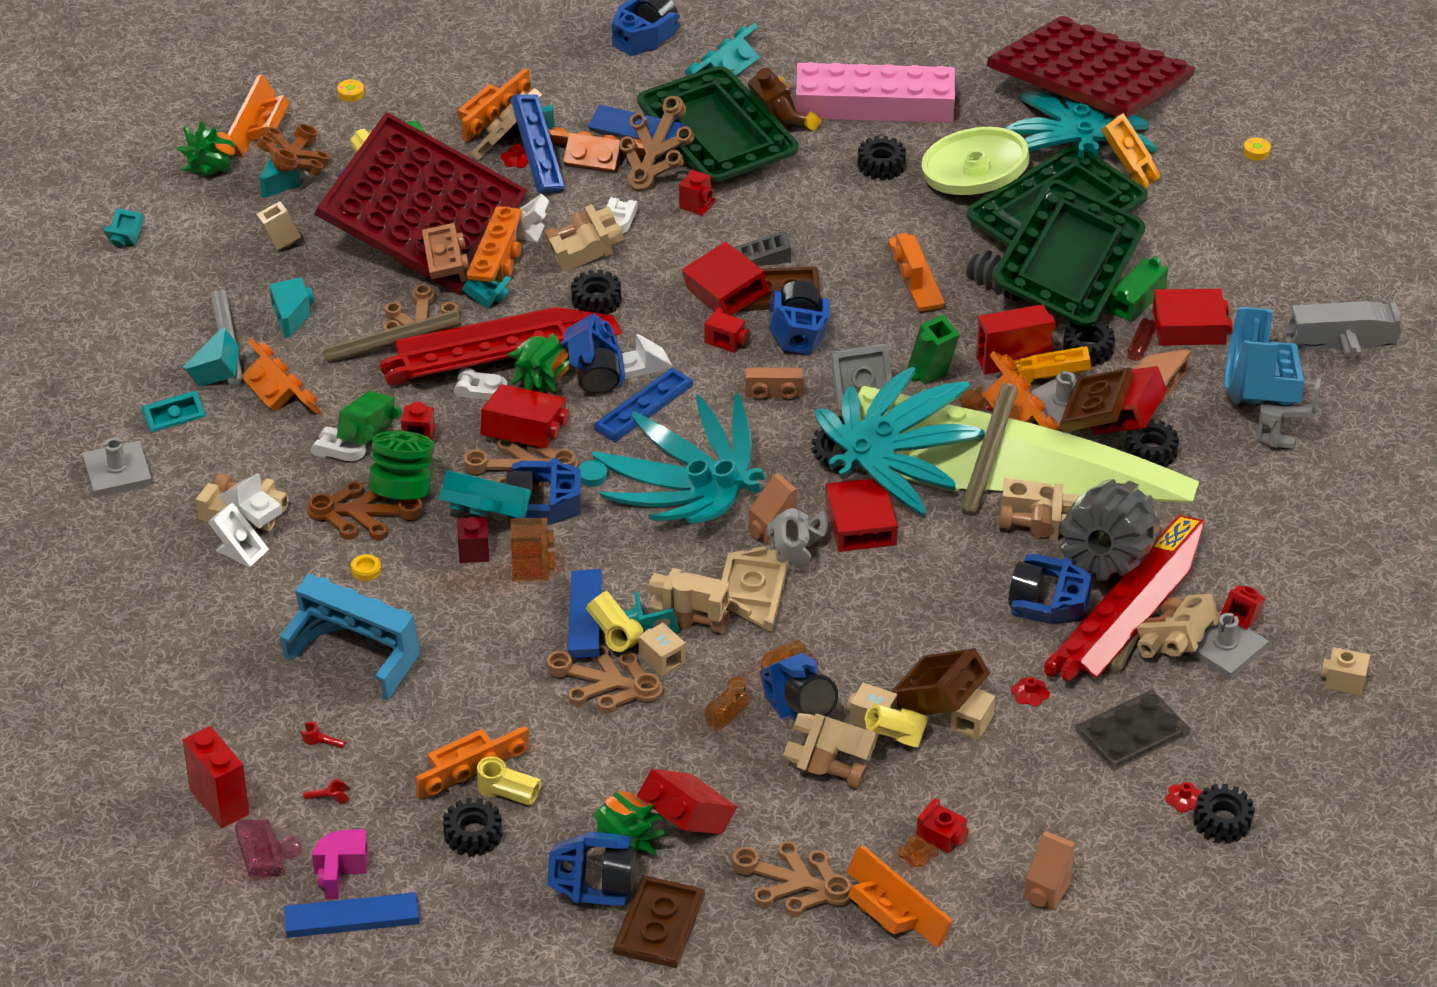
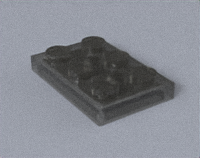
(1132, 730)

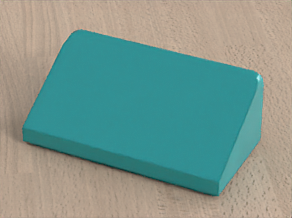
(173, 411)

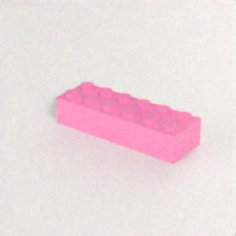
(876, 92)

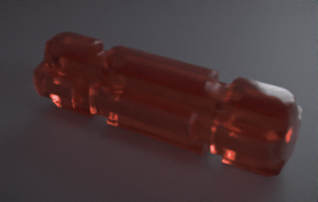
(1141, 339)

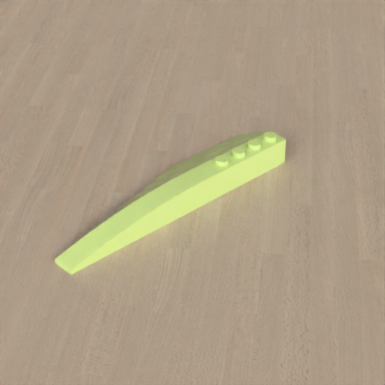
(1039, 456)

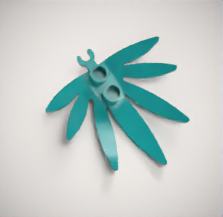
(1075, 124)
(874, 440)
(704, 483)

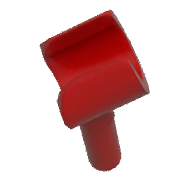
(314, 736)
(335, 790)

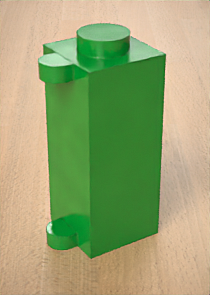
(1137, 289)
(933, 349)
(366, 417)

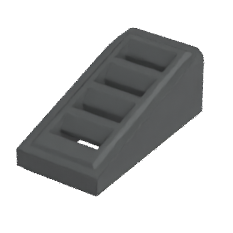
(771, 249)

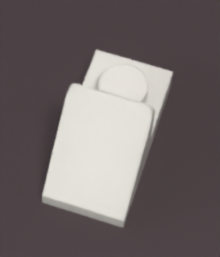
(533, 213)
(645, 359)
(252, 501)
(238, 536)

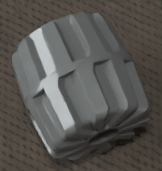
(1110, 529)

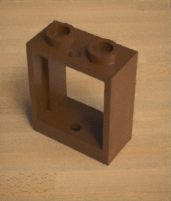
(941, 682)

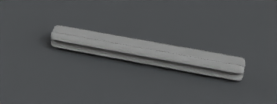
(224, 320)

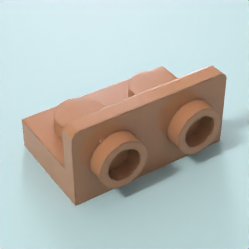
(444, 252)
(773, 382)

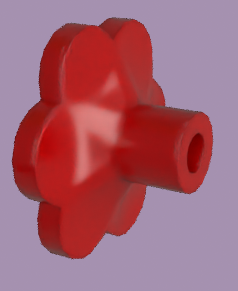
(515, 157)
(1030, 691)
(1183, 796)

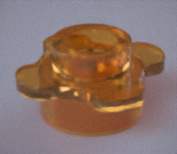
(972, 399)
(917, 851)

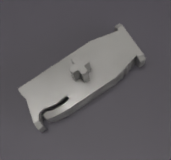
(1343, 326)

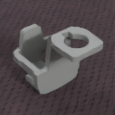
(1272, 416)
(798, 527)

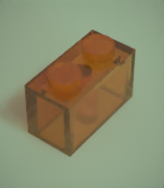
(531, 549)

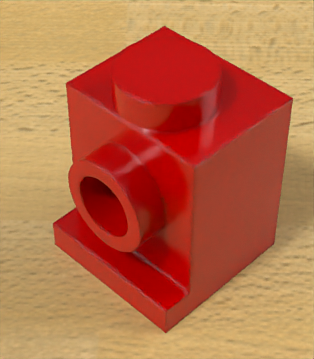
(696, 193)
(725, 331)
(418, 418)
(1246, 601)
(942, 827)

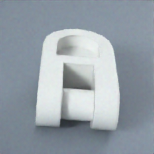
(623, 212)
(486, 384)
(336, 448)

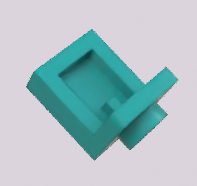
(124, 227)
(487, 292)

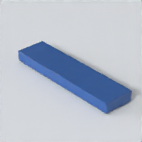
(617, 123)
(537, 143)
(645, 402)
(583, 629)
(351, 915)

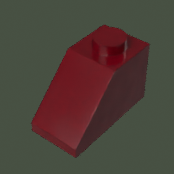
(473, 539)

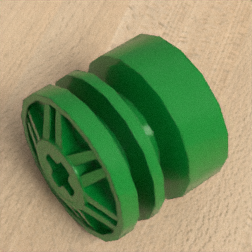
(401, 465)

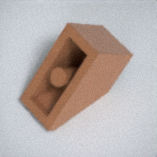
(1171, 365)
(772, 501)
(1050, 871)

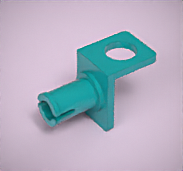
(648, 620)

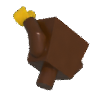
(776, 98)

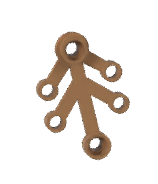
(656, 146)
(422, 297)
(477, 462)
(560, 664)
(795, 880)

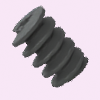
(982, 268)

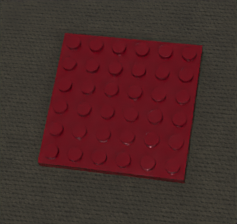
(1091, 67)
(410, 184)

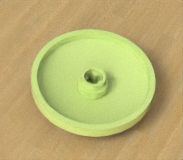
(975, 160)

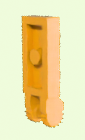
(1130, 150)
(1052, 363)

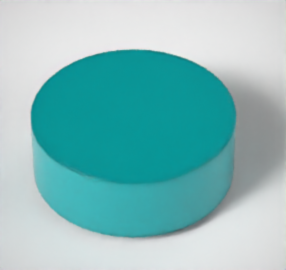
(593, 473)

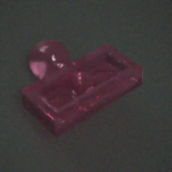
(261, 850)

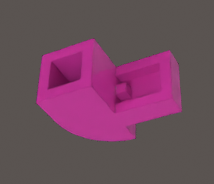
(339, 854)

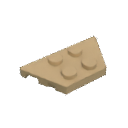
(498, 128)
(755, 584)

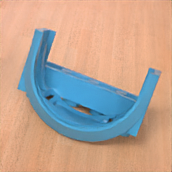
(1261, 368)
(331, 607)

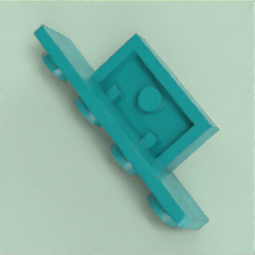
(732, 54)
(483, 495)

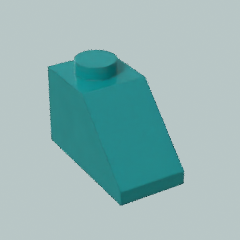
(291, 304)

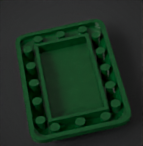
(727, 122)
(1006, 208)
(1069, 253)

